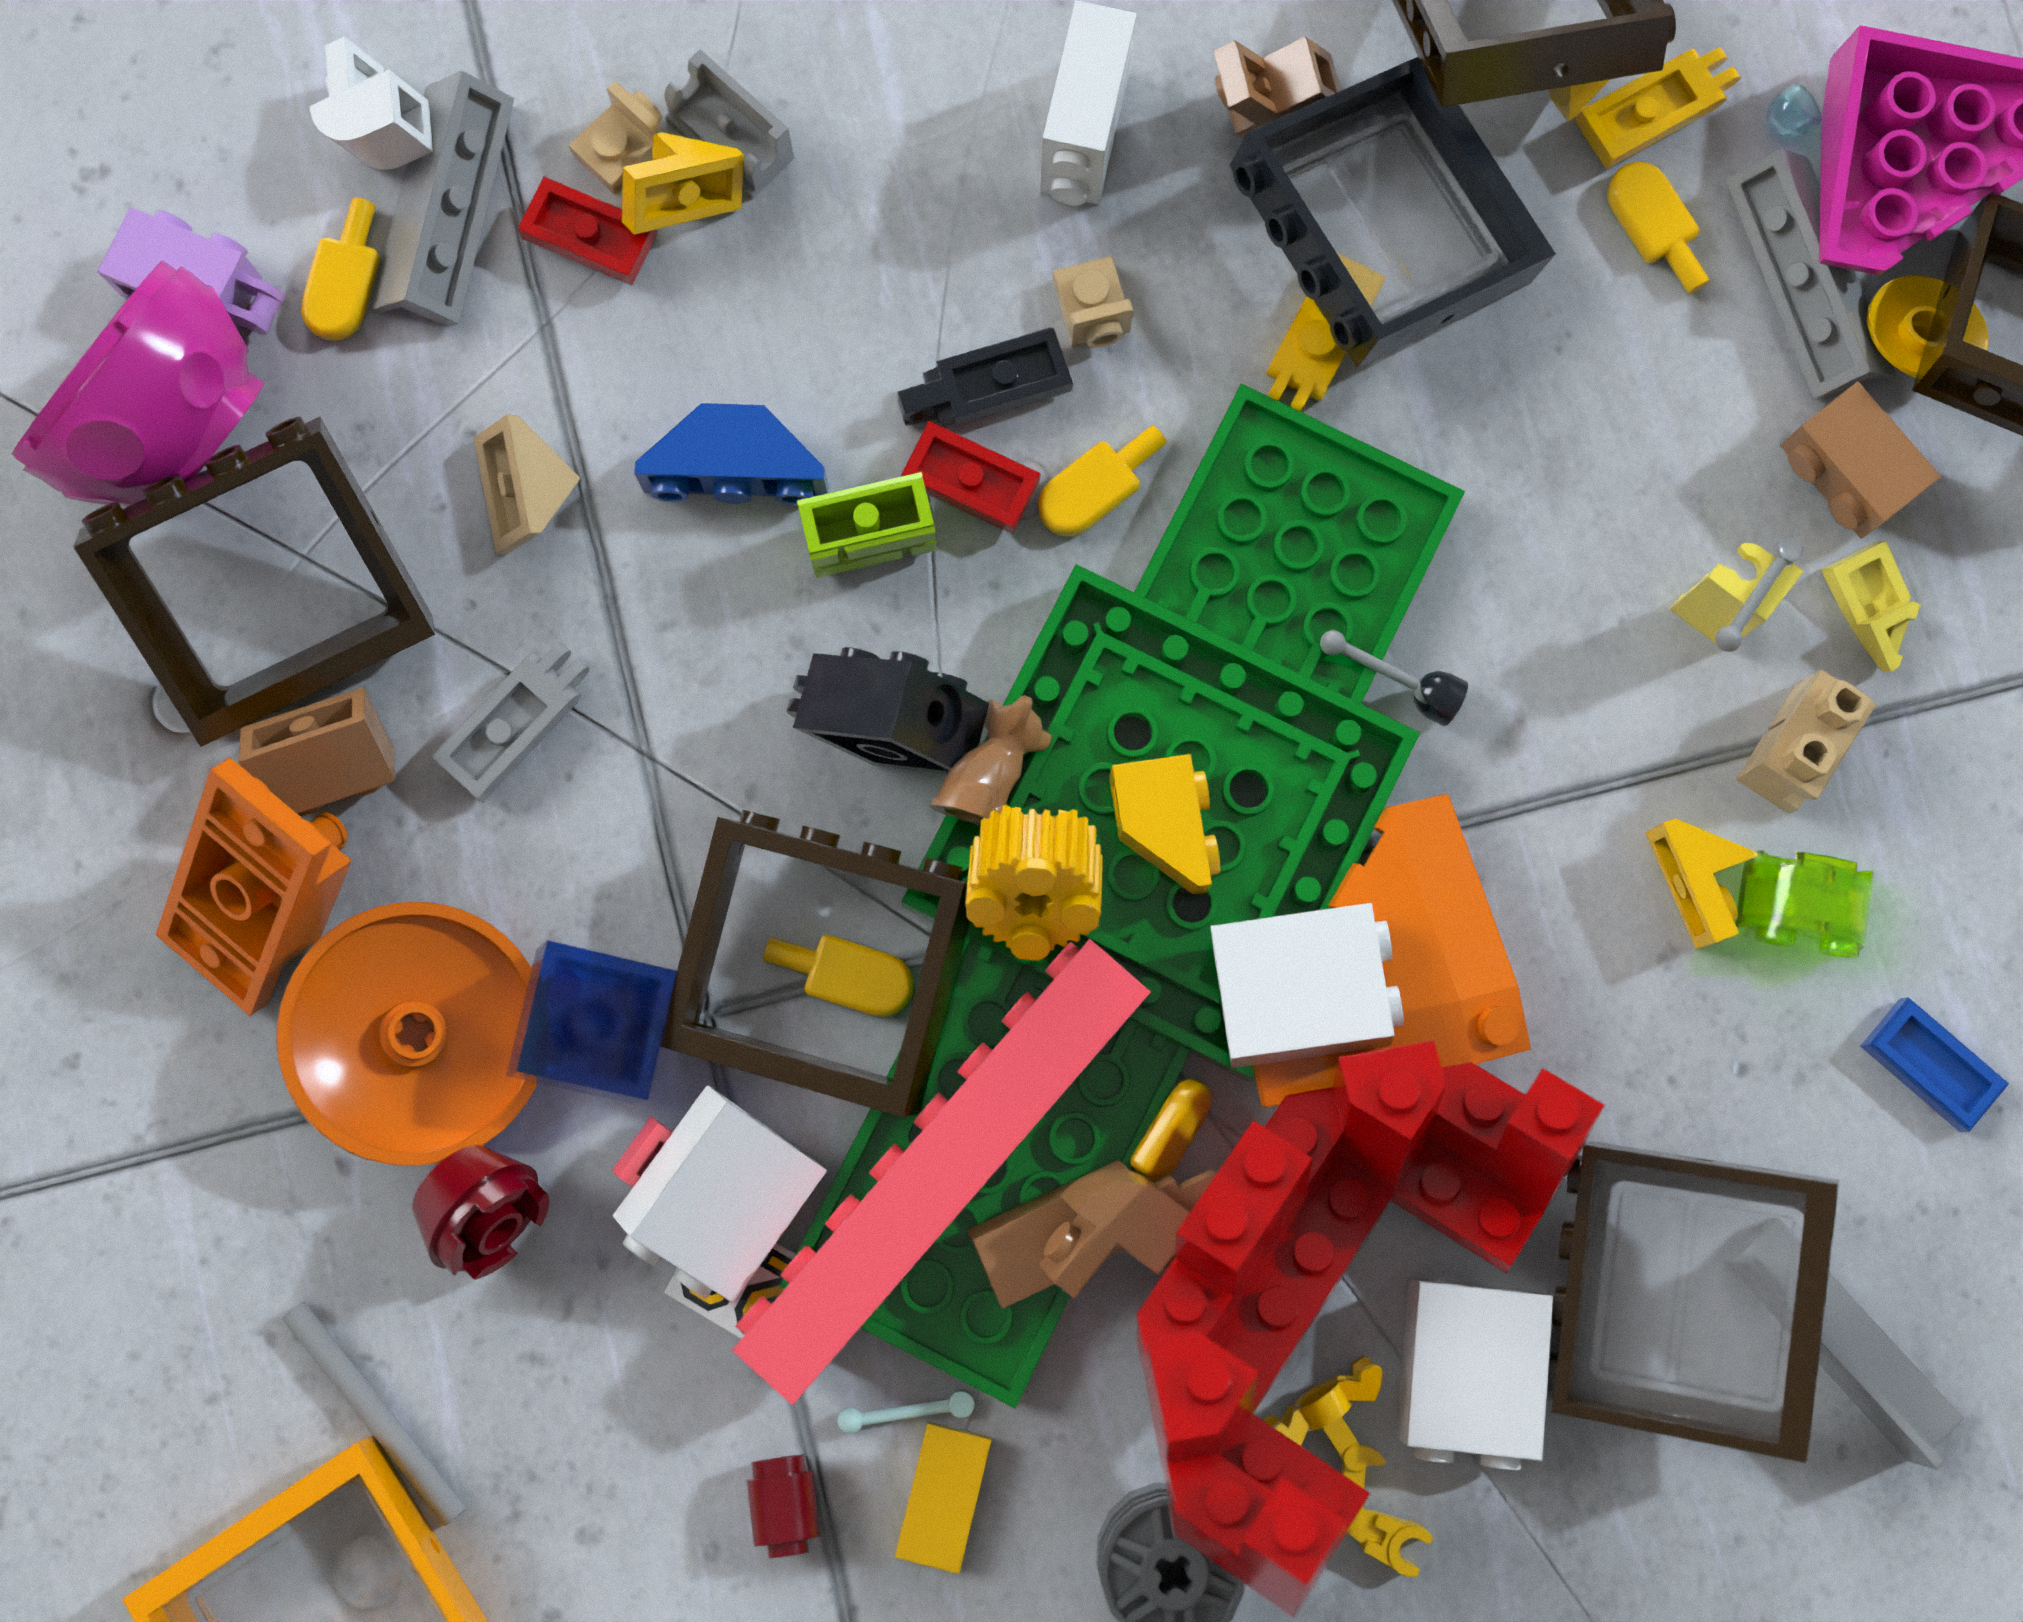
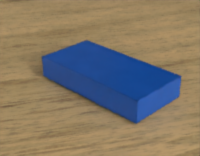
(1934, 1065)

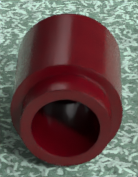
(783, 1505)

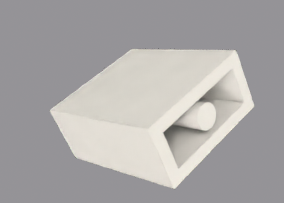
(1086, 103)
(1305, 985)
(717, 1197)
(1474, 1373)

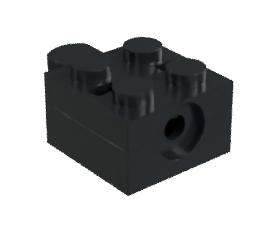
(888, 710)

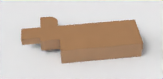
(1015, 1241)

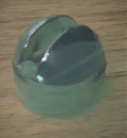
(1793, 112)

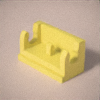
(1722, 594)

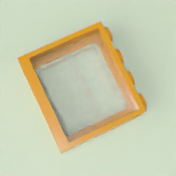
(321, 1551)

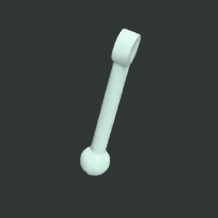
(959, 1404)

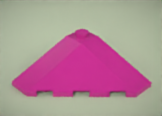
(1912, 142)

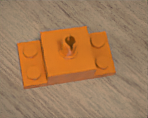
(251, 886)

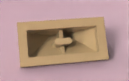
(520, 481)

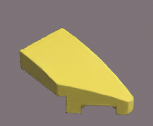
(1873, 601)

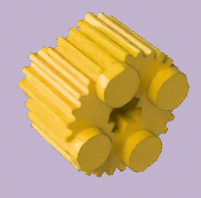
(1034, 880)

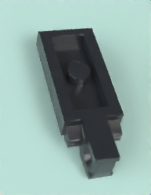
(988, 381)

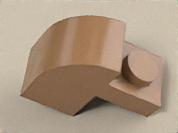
(1272, 86)
(1112, 1210)

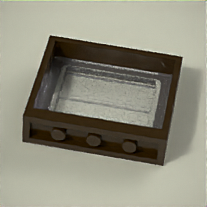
(1693, 1298)

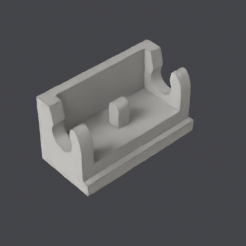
(724, 113)

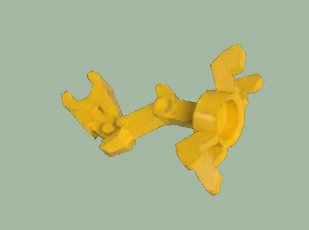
(1323, 1408)

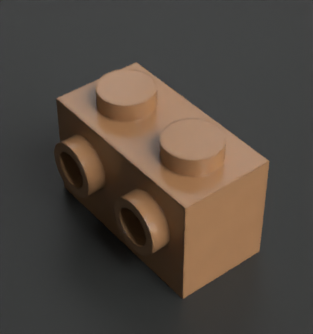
(1859, 461)
(320, 752)

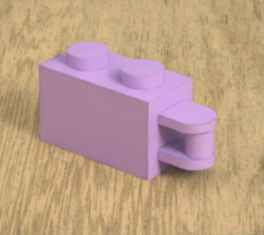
(216, 261)

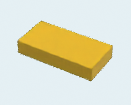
(943, 1497)

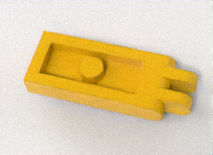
(1655, 105)
(1305, 357)

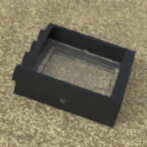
(1389, 211)

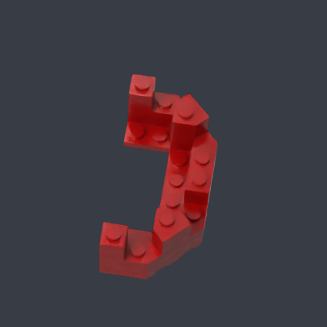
(1274, 1246)

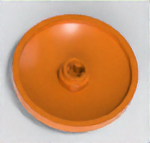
(405, 1033)

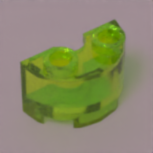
(1806, 898)

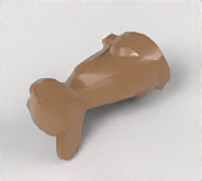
(988, 773)

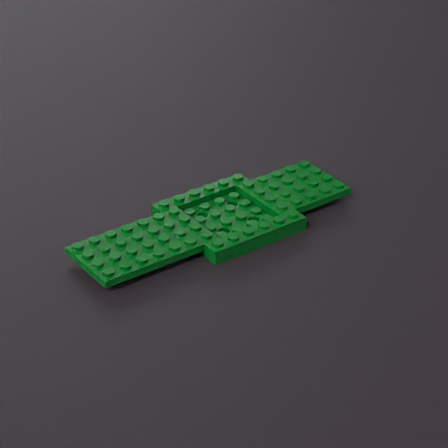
(1225, 663)

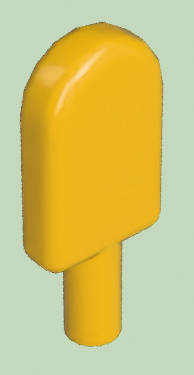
(1656, 220)
(341, 277)
(1095, 484)
(847, 974)
(1172, 1130)

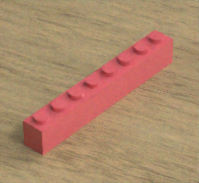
(940, 1170)

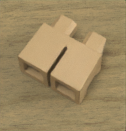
(1806, 741)

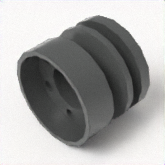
(1130, 1545)

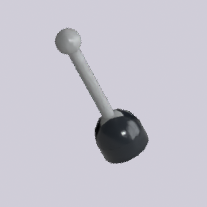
(1435, 695)

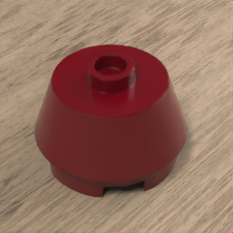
(476, 1209)

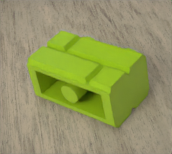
(868, 525)

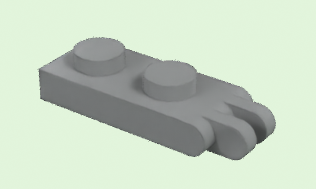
(512, 721)

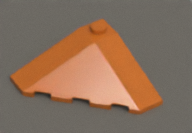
(1443, 944)

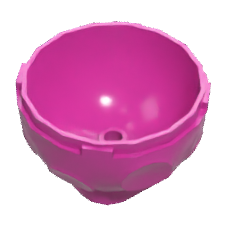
(145, 395)

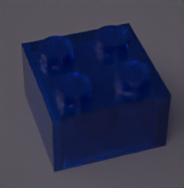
(591, 1023)

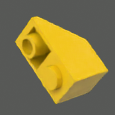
(1161, 820)

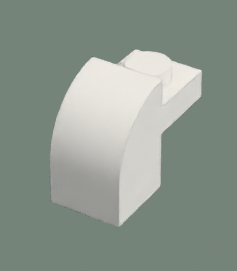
(371, 110)

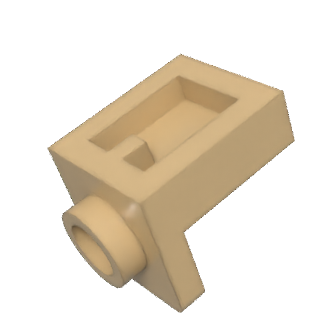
(618, 137)
(1093, 303)

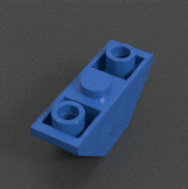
(730, 455)

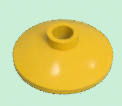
(1902, 318)

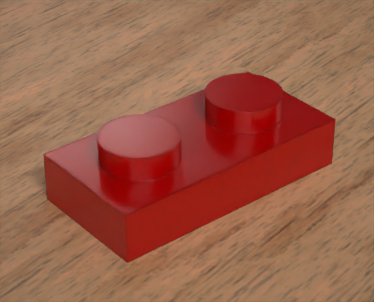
(584, 231)
(972, 477)

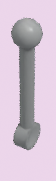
(1785, 552)

